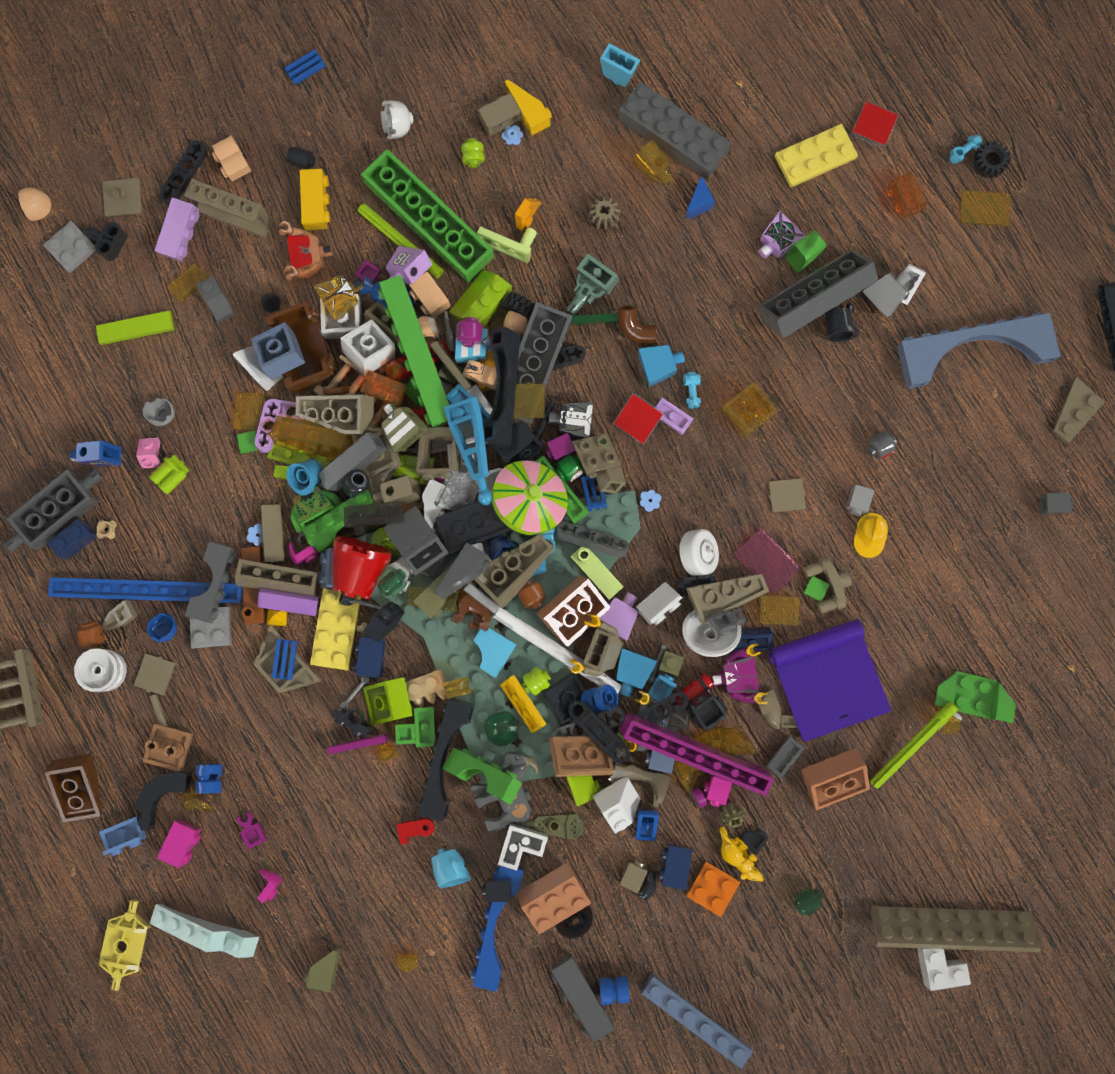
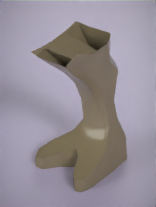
(658, 781)

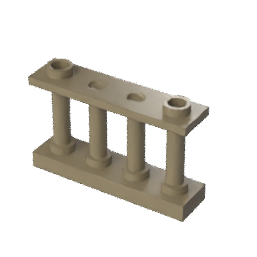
(29, 695)

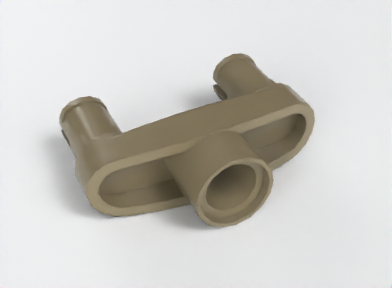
(837, 582)

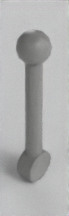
(651, 679)
(365, 680)

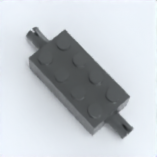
(52, 510)

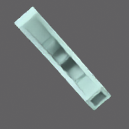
(204, 934)

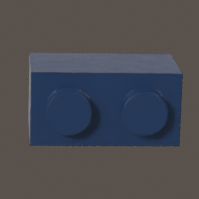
(72, 539)
(370, 657)
(676, 866)

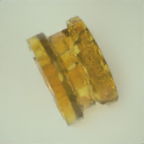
(457, 687)

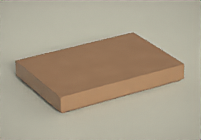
(579, 757)

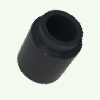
(300, 158)

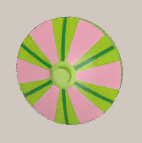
(529, 497)

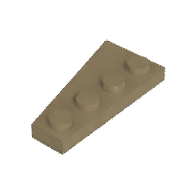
(725, 595)

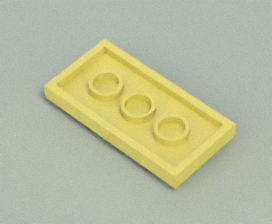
(816, 155)
(335, 632)

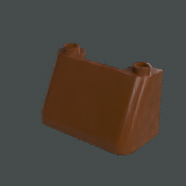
(317, 365)

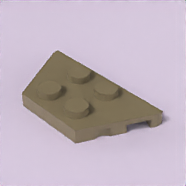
(384, 466)
(302, 675)

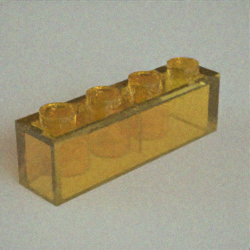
(309, 437)

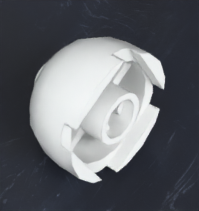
(395, 119)

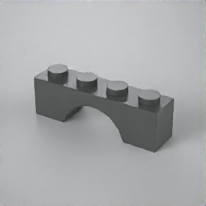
(220, 561)

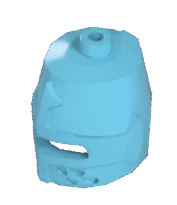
(449, 868)

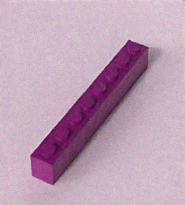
(696, 754)

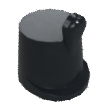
(840, 324)

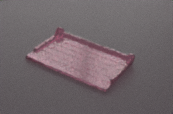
(766, 557)

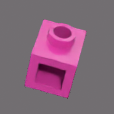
(717, 791)

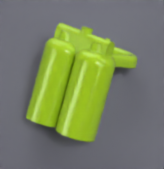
(169, 474)

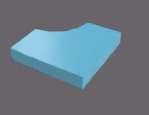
(494, 651)

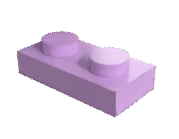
(674, 416)

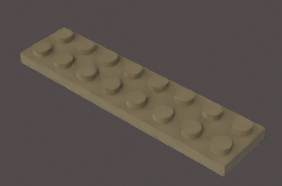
(954, 929)

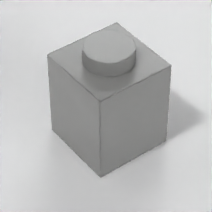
(859, 500)

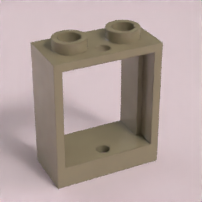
(436, 434)

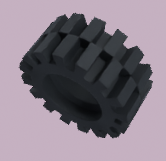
(996, 150)
(519, 304)

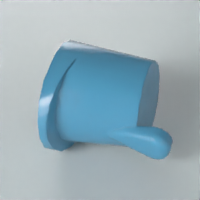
(304, 476)

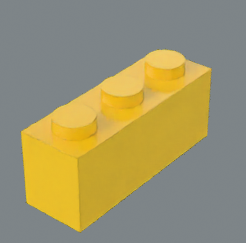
(314, 199)

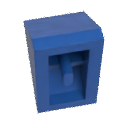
(701, 201)
(646, 824)

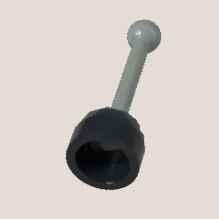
(347, 601)

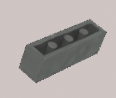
(582, 998)

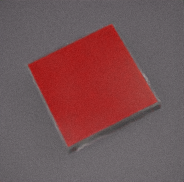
(874, 124)
(638, 418)

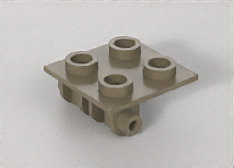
(595, 455)

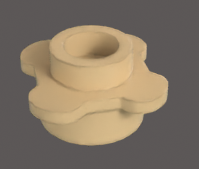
(101, 529)

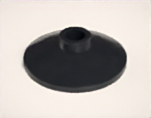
(573, 931)

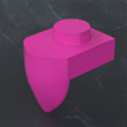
(307, 555)
(270, 890)

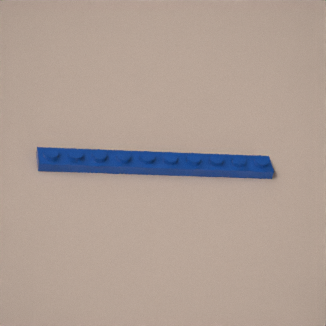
(137, 590)

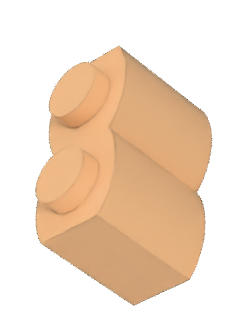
(231, 159)

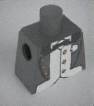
(573, 419)

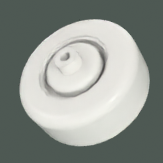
(699, 552)

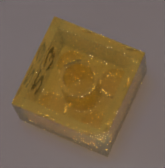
(750, 409)

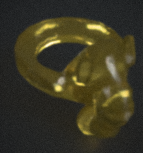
(192, 802)

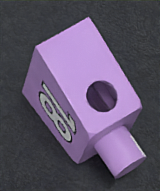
(408, 263)

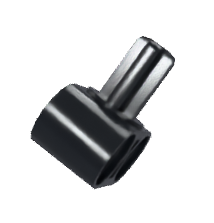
(105, 240)

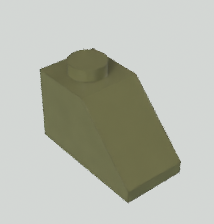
(323, 972)

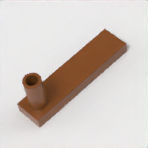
(252, 613)

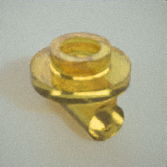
(386, 753)
(407, 962)

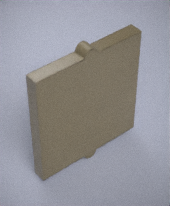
(787, 495)
(154, 674)

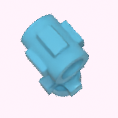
(958, 153)
(692, 379)

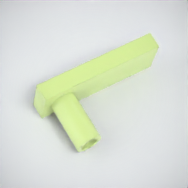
(507, 246)
(596, 572)

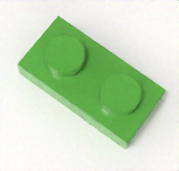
(425, 726)

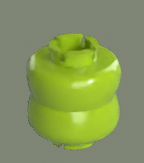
(472, 153)
(536, 681)

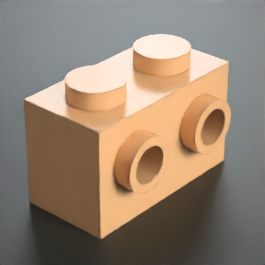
(429, 295)

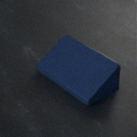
(759, 635)

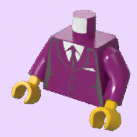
(740, 676)

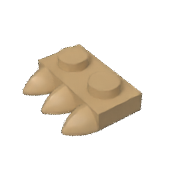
(426, 686)

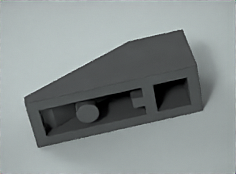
(466, 568)

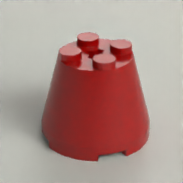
(358, 566)

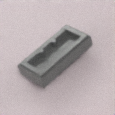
(784, 757)

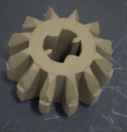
(605, 207)

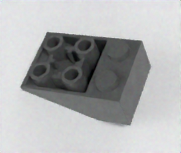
(416, 541)

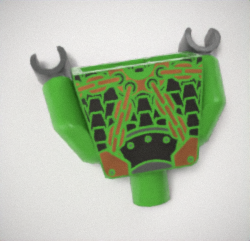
(311, 507)

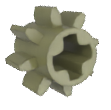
(732, 814)

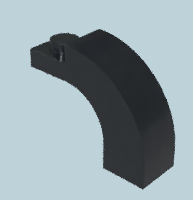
(152, 793)

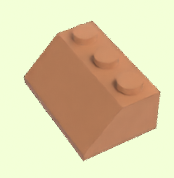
(836, 778)

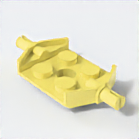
(132, 931)

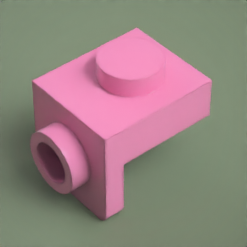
(148, 452)

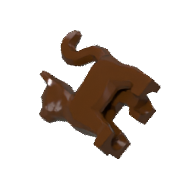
(467, 603)

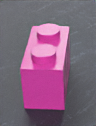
(179, 843)

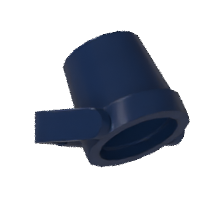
(500, 545)

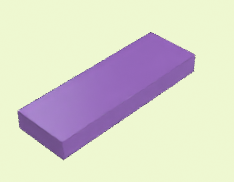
(287, 602)

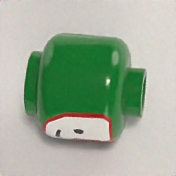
(569, 467)

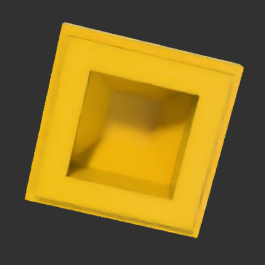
(276, 617)

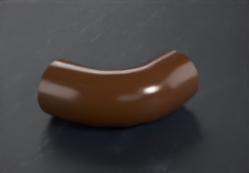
(632, 328)

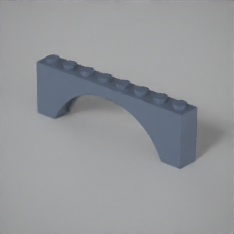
(1029, 335)

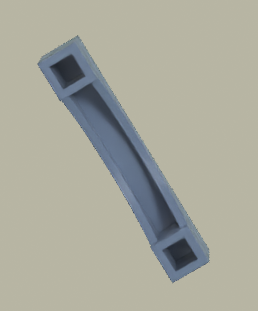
(696, 1021)

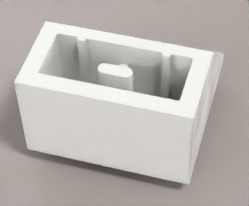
(658, 603)

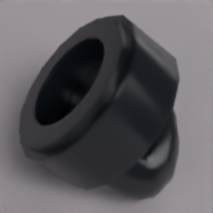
(270, 302)

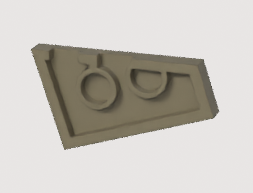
(1077, 410)

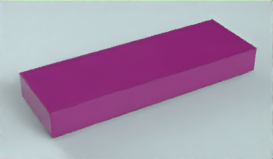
(357, 744)

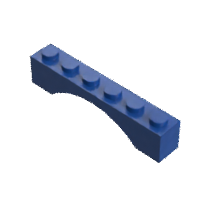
(489, 967)

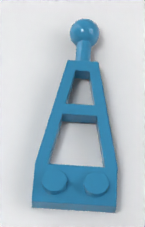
(462, 412)

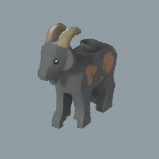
(520, 809)

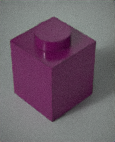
(560, 448)

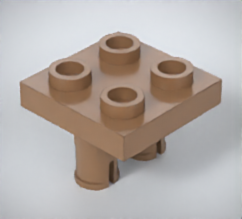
(167, 747)

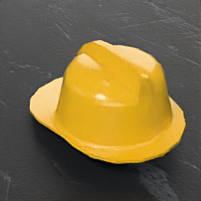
(870, 535)

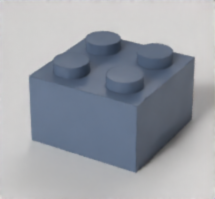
(277, 350)

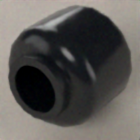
(355, 483)

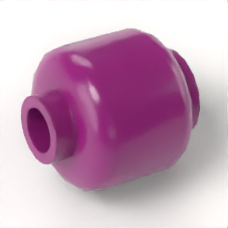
(469, 332)

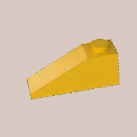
(533, 112)

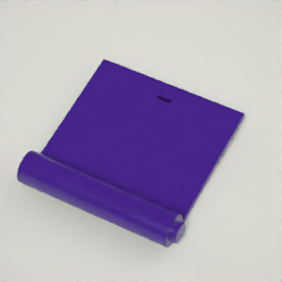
(829, 678)

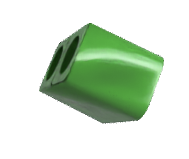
(809, 251)

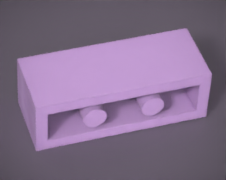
(177, 229)

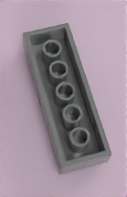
(674, 131)
(818, 293)
(541, 345)

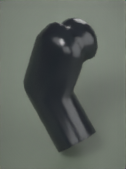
(650, 887)

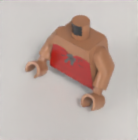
(304, 252)

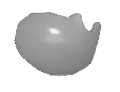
(159, 412)

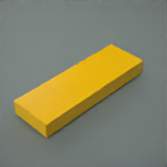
(523, 704)

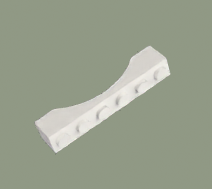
(430, 512)

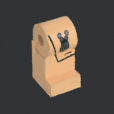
(480, 374)

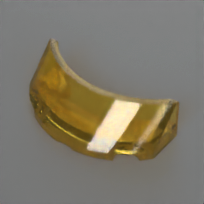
(727, 740)

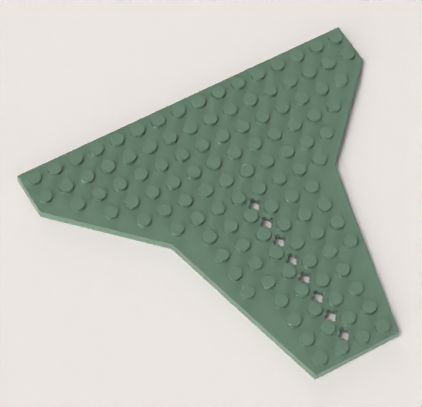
(460, 657)

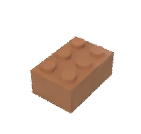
(570, 609)
(553, 898)

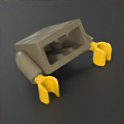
(603, 649)

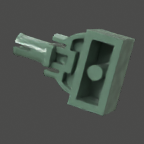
(591, 283)

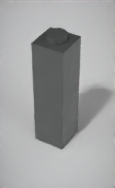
(355, 457)

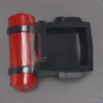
(704, 706)

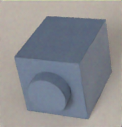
(659, 762)

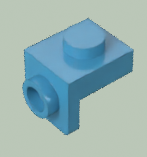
(662, 687)

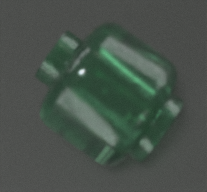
(392, 581)
(808, 901)

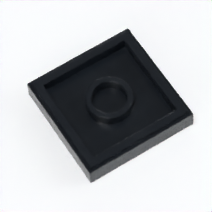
(562, 694)

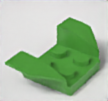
(976, 697)

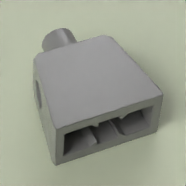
(889, 292)

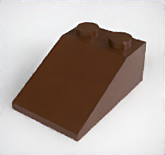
(74, 787)

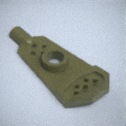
(564, 825)

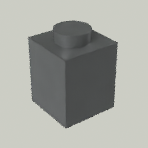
(1056, 503)

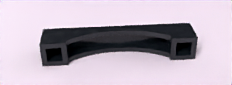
(505, 350)
(435, 801)

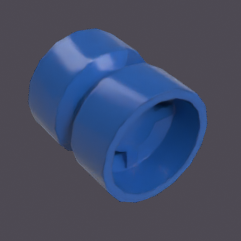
(601, 698)
(210, 785)
(614, 990)

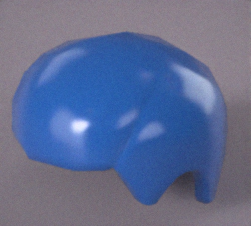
(162, 627)

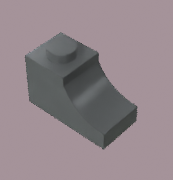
(215, 299)

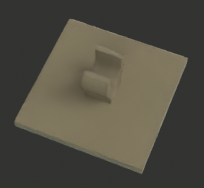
(122, 197)

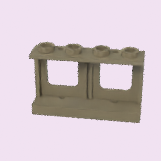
(228, 208)

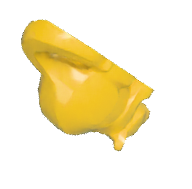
(735, 854)

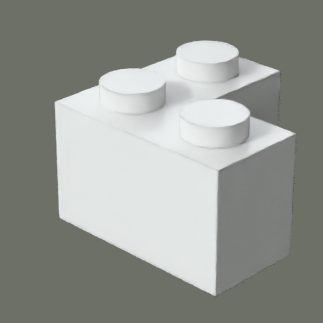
(520, 840)
(939, 973)

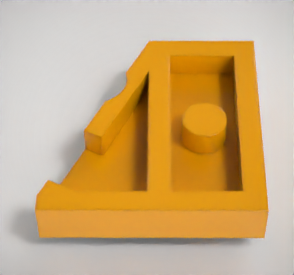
(525, 212)

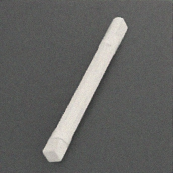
(549, 646)

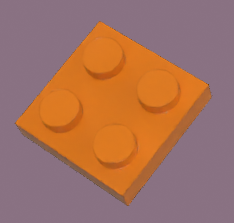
(713, 888)

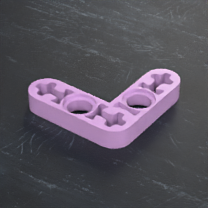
(282, 407)

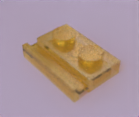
(248, 411)
(779, 610)

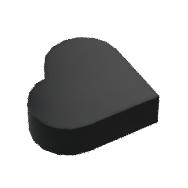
(754, 840)

